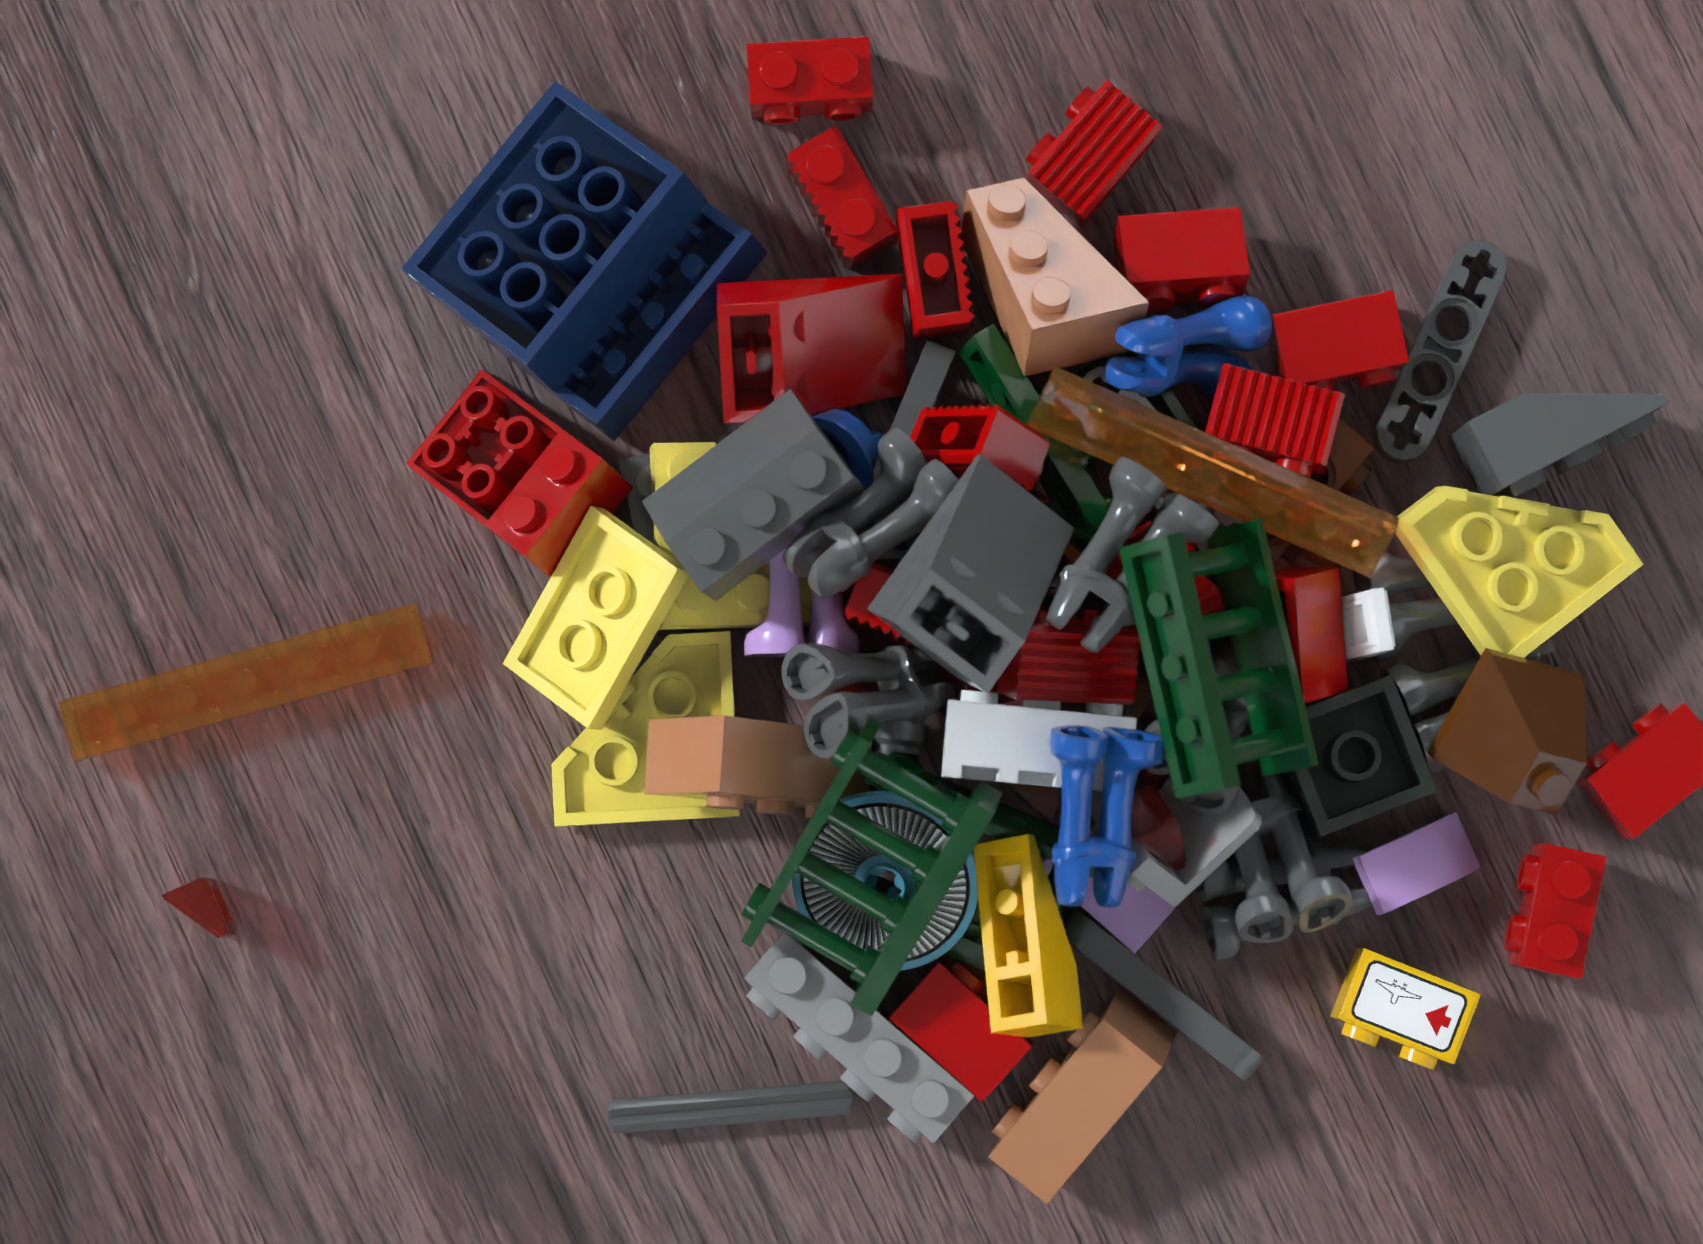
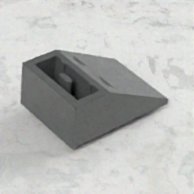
(1535, 431)
(976, 575)

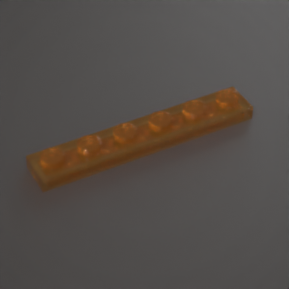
(1214, 471)
(246, 682)

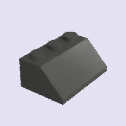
(751, 496)

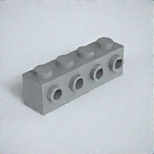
(870, 1047)

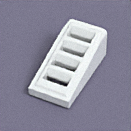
(1367, 624)

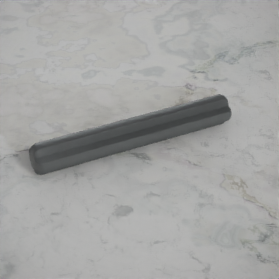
(730, 1107)

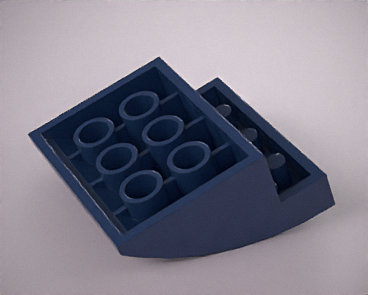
(584, 259)

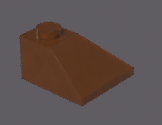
(1517, 731)

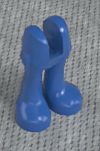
(1229, 325)
(1110, 852)

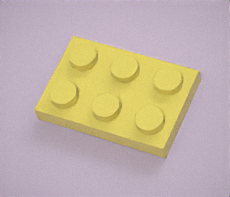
(596, 617)

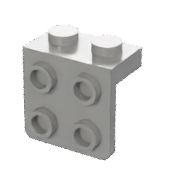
(1206, 842)

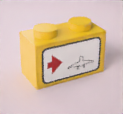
(1404, 1007)

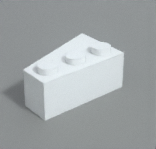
(1013, 741)

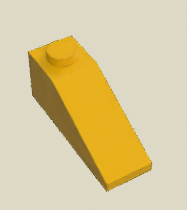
(1024, 942)

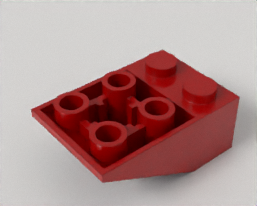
(820, 337)
(516, 471)

